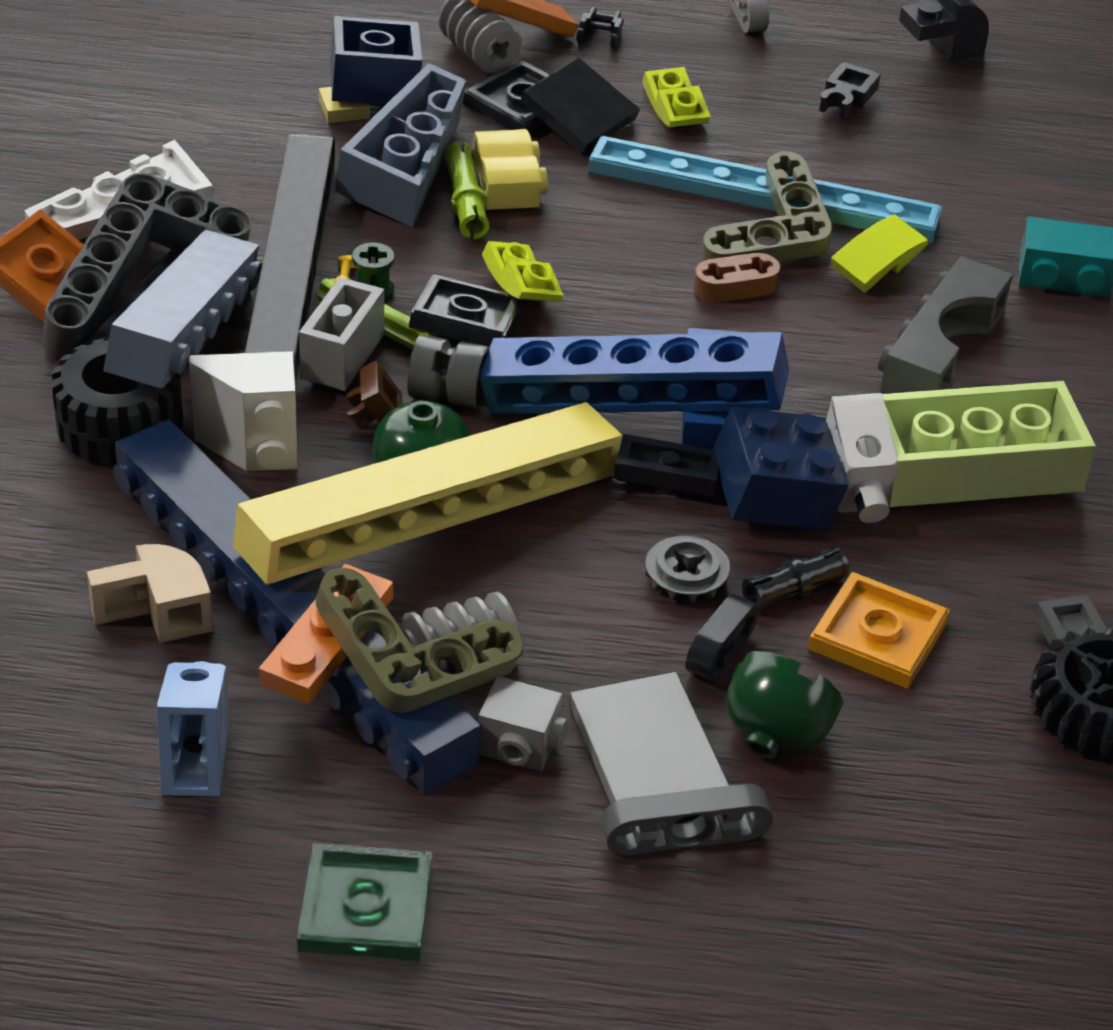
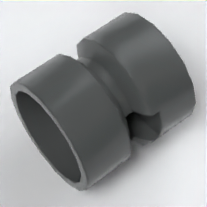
(463, 367)

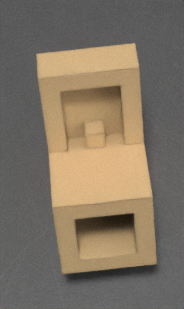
(159, 583)

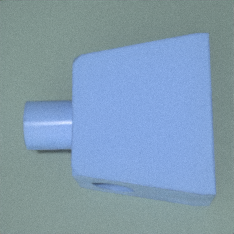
(191, 705)

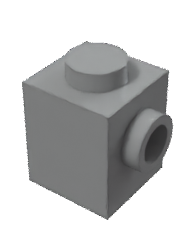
(521, 724)

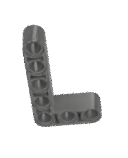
(139, 212)

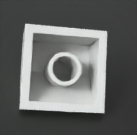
(246, 408)

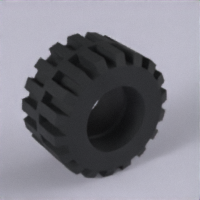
(102, 408)

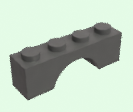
(963, 302)

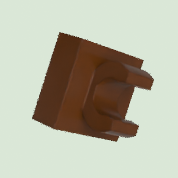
(374, 397)

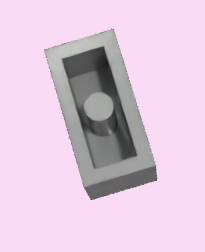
(341, 333)

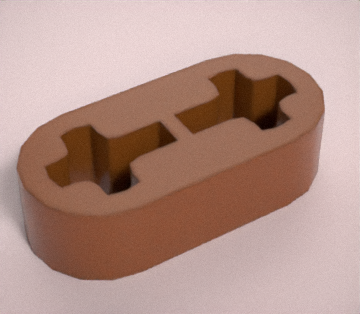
(736, 277)

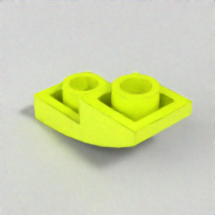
(675, 98)
(877, 251)
(520, 273)

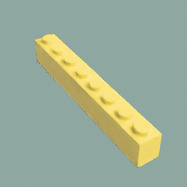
(423, 492)

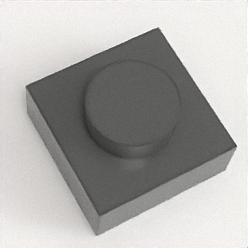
(1068, 614)

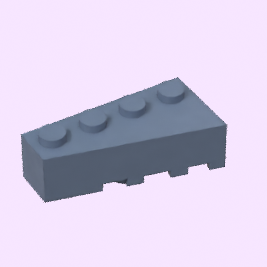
(402, 146)

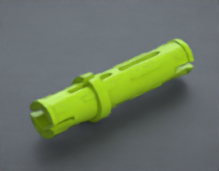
(467, 196)

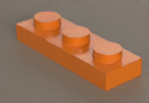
(310, 651)

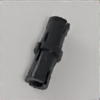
(796, 577)

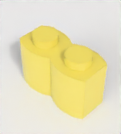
(509, 169)

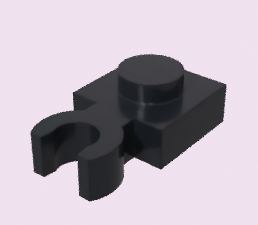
(849, 87)

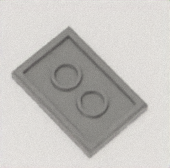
(645, 738)

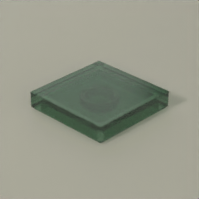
(365, 902)

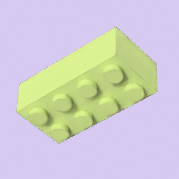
(987, 443)

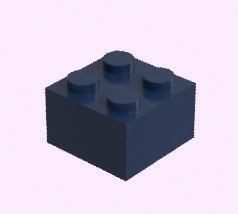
(372, 58)
(779, 468)

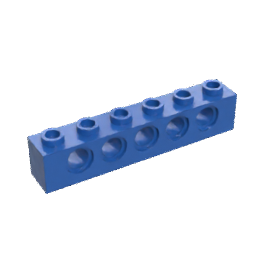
(636, 372)

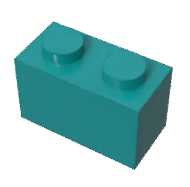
(1067, 257)

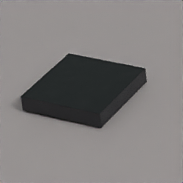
(501, 96)
(579, 105)
(464, 311)

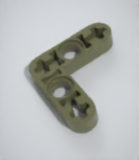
(791, 221)
(398, 656)

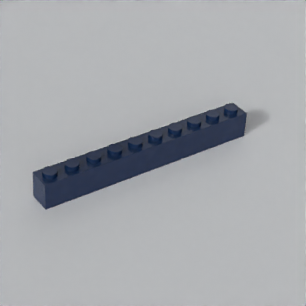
(199, 512)

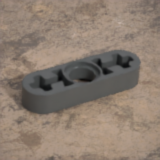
(633, 827)

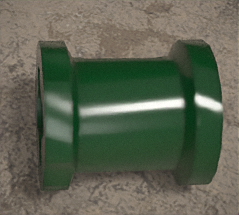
(379, 271)

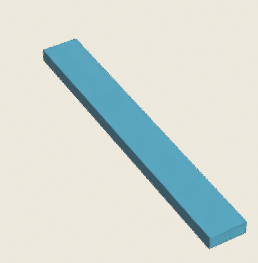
(748, 185)

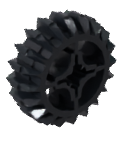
(1075, 690)

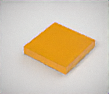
(879, 630)

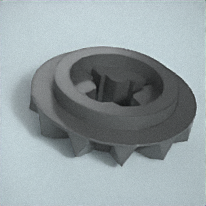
(690, 554)

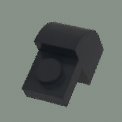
(953, 26)

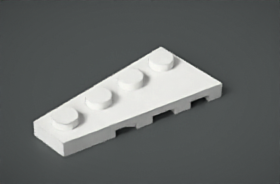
(81, 210)

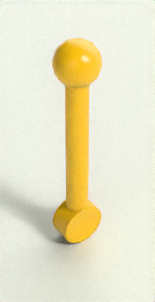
(345, 264)

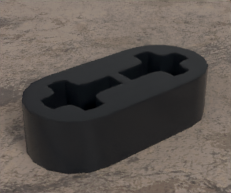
(722, 637)

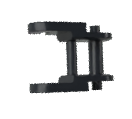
(588, 23)

